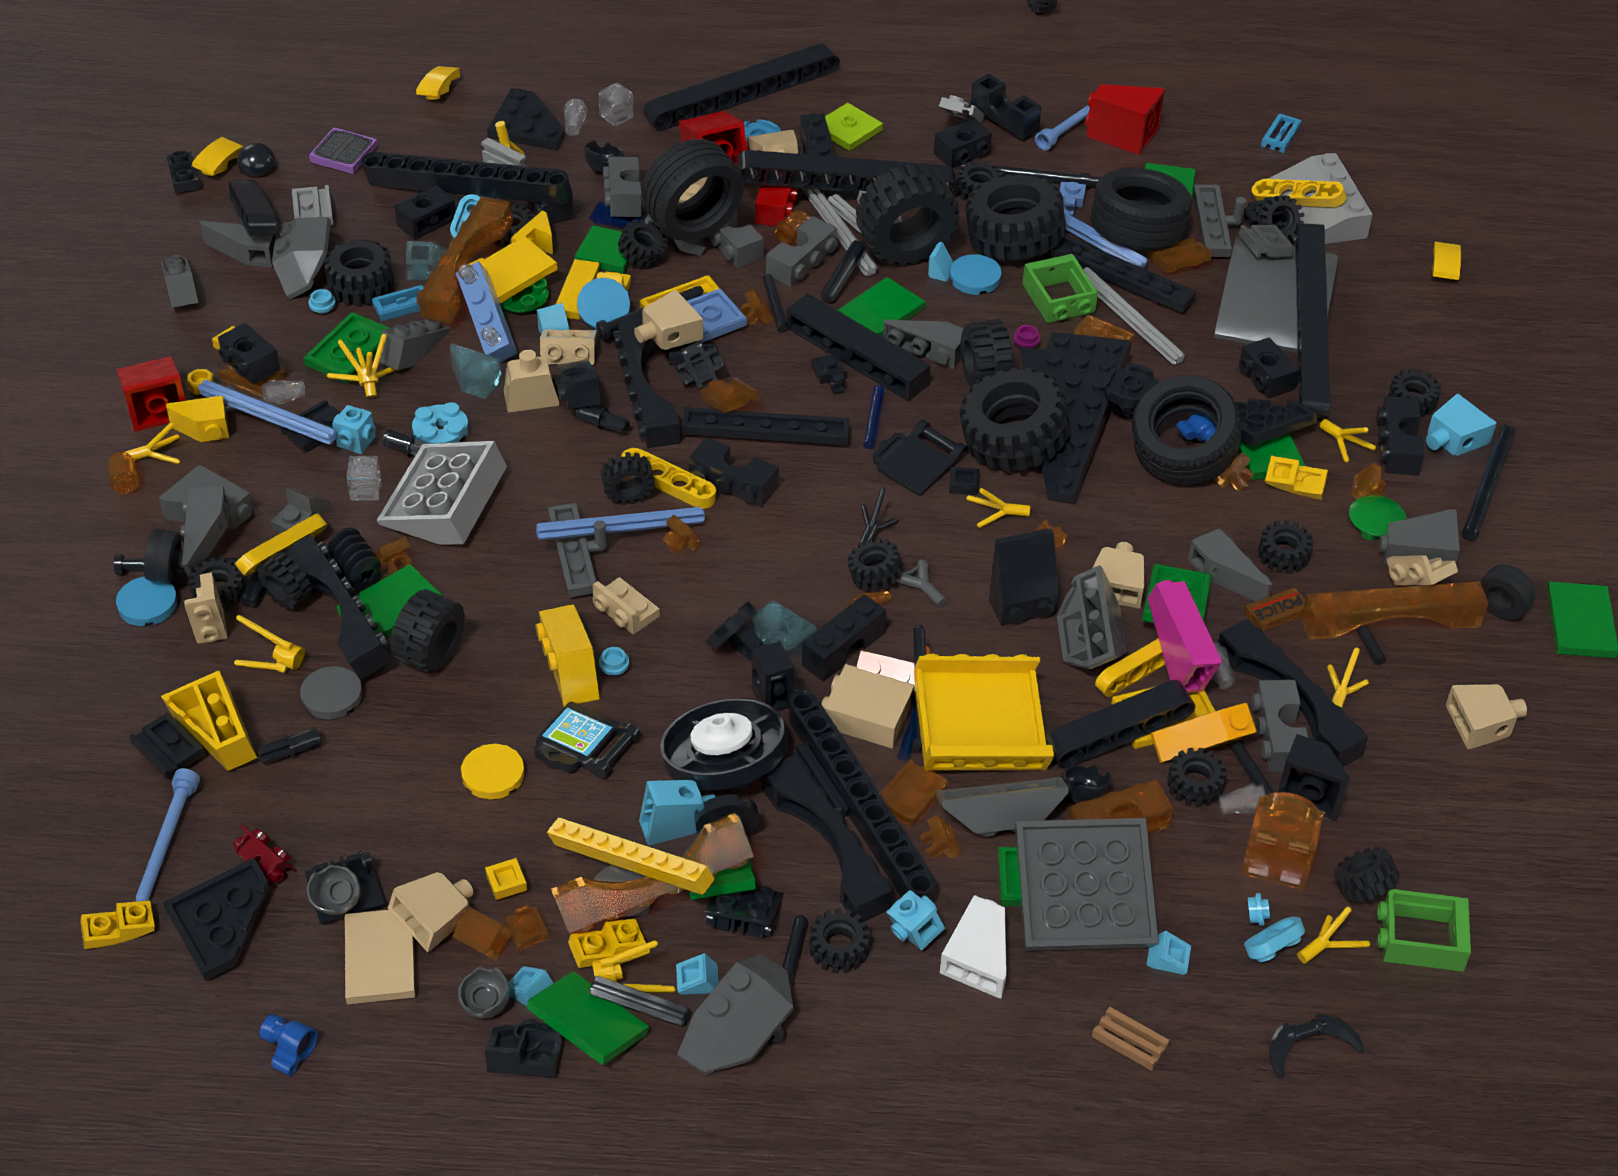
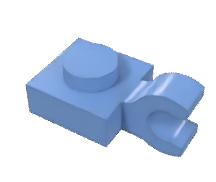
(1073, 195)

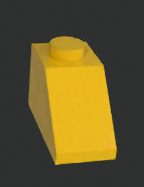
(200, 418)

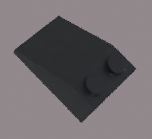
(1024, 577)

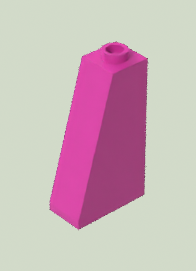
(1183, 636)

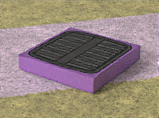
(342, 150)

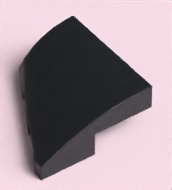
(524, 1049)

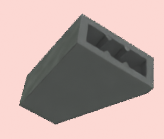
(240, 499)
(1426, 535)

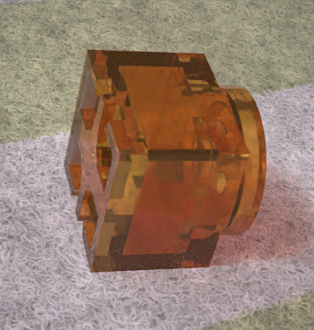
(1283, 839)

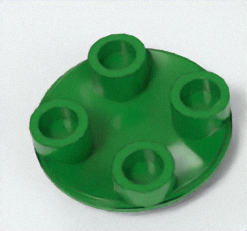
(528, 298)
(1373, 514)

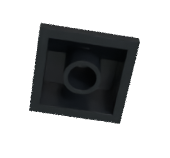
(1315, 775)

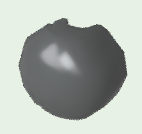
(333, 890)
(484, 993)

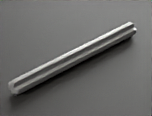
(844, 234)
(1135, 319)

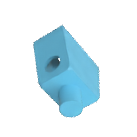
(1459, 427)
(670, 809)

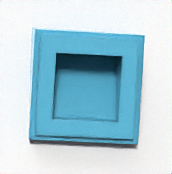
(940, 263)
(552, 318)
(1170, 954)
(697, 975)
(528, 983)

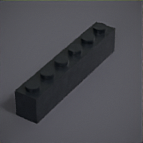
(858, 347)

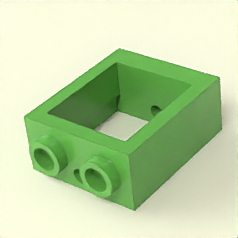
(1064, 269)
(1427, 907)

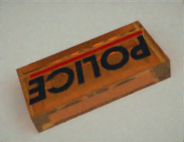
(1275, 609)

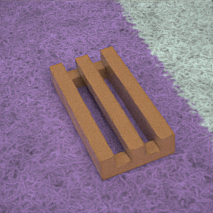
(1133, 1034)

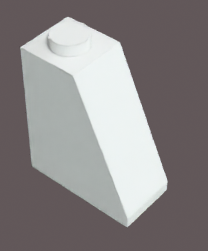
(978, 948)

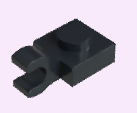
(830, 370)

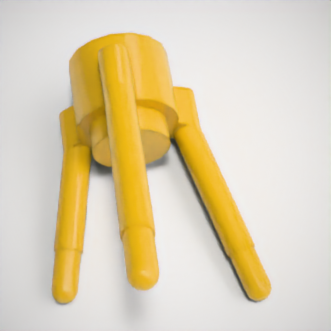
(285, 653)
(610, 968)

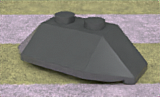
(300, 252)
(1091, 622)
(1000, 805)
(738, 1016)

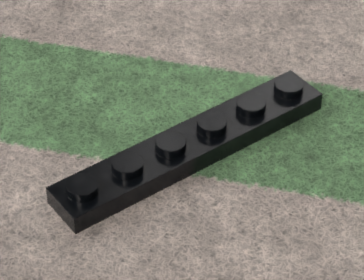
(1126, 274)
(766, 426)

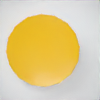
(492, 771)

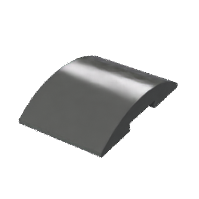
(1262, 298)

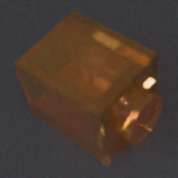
(481, 933)

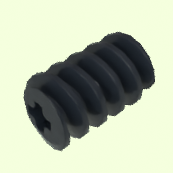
(355, 558)

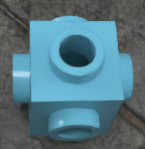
(354, 429)
(915, 920)

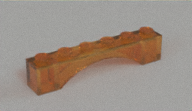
(485, 225)
(1339, 612)
(588, 901)

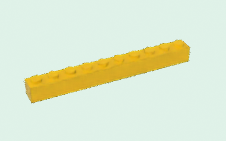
(631, 856)

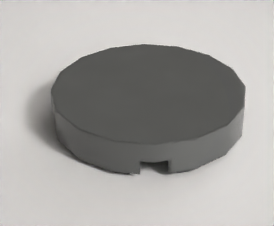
(331, 692)

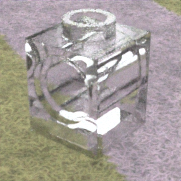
(616, 104)
(364, 478)

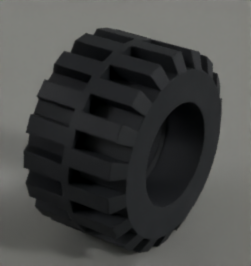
(358, 271)
(985, 350)
(427, 631)

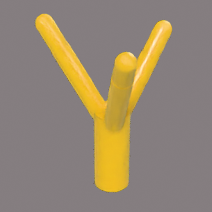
(504, 138)
(1341, 434)
(154, 444)
(1005, 508)
(1342, 690)
(1326, 932)

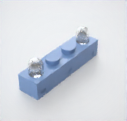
(486, 311)

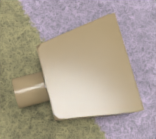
(774, 142)
(670, 322)
(529, 383)
(1124, 573)
(1483, 713)
(430, 907)

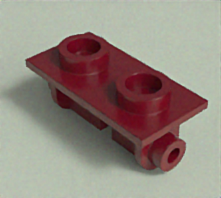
(272, 862)

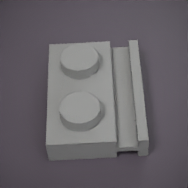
(957, 107)
(500, 154)
(312, 202)

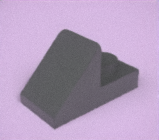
(300, 506)

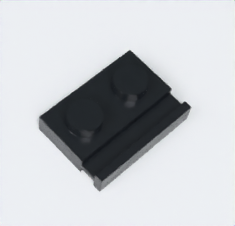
(320, 413)
(167, 745)

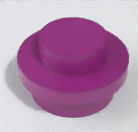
(1027, 336)

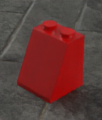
(1124, 115)
(719, 128)
(148, 389)

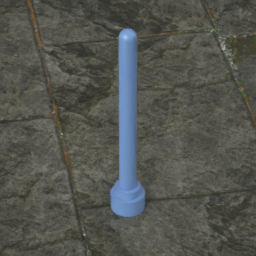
(1047, 137)
(184, 784)

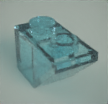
(422, 259)
(475, 371)
(778, 623)

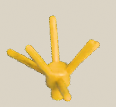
(367, 372)

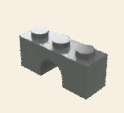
(622, 187)
(814, 243)
(738, 245)
(1276, 704)

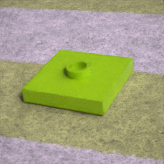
(851, 126)

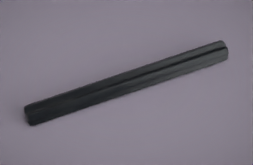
(1488, 482)

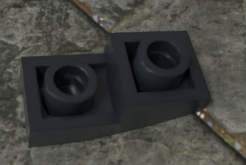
(182, 173)

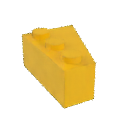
(568, 654)
(212, 718)

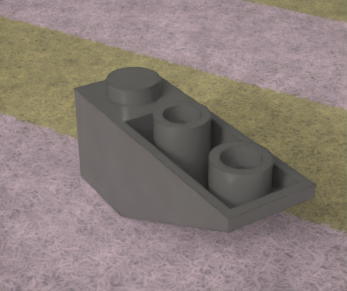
(235, 242)
(179, 281)
(929, 339)
(411, 342)
(205, 523)
(1228, 565)

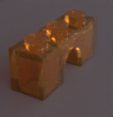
(1139, 801)

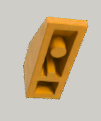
(1204, 732)

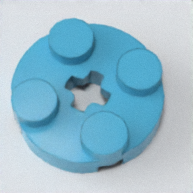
(429, 418)

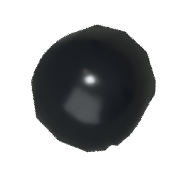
(598, 156)
(256, 160)
(1086, 783)

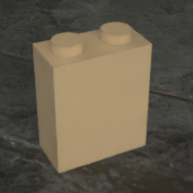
(869, 705)

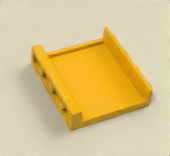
(980, 713)

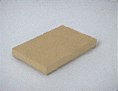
(378, 958)

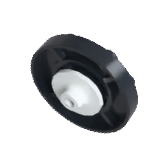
(724, 743)

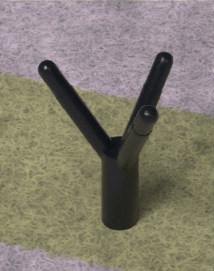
(871, 526)

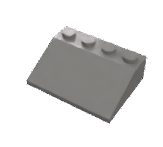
(1341, 223)
(444, 491)

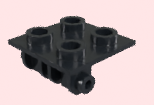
(362, 867)
(749, 906)

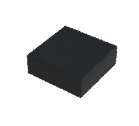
(963, 481)

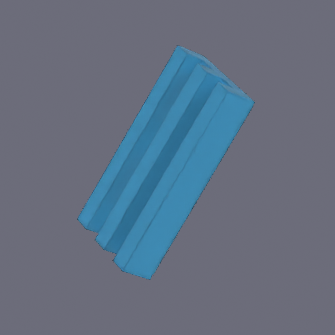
(1283, 145)
(397, 303)

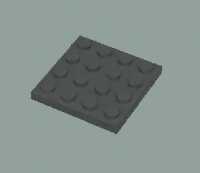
(1086, 884)

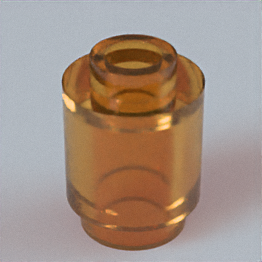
(787, 228)
(122, 473)

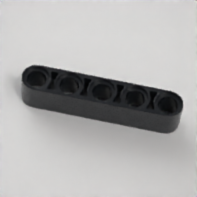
(252, 208)
(1120, 723)

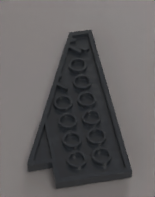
(1080, 369)

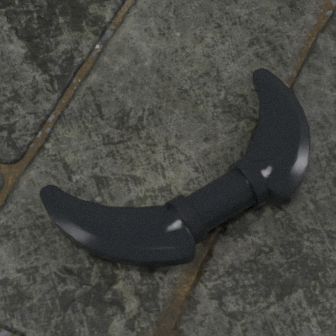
(1323, 1023)

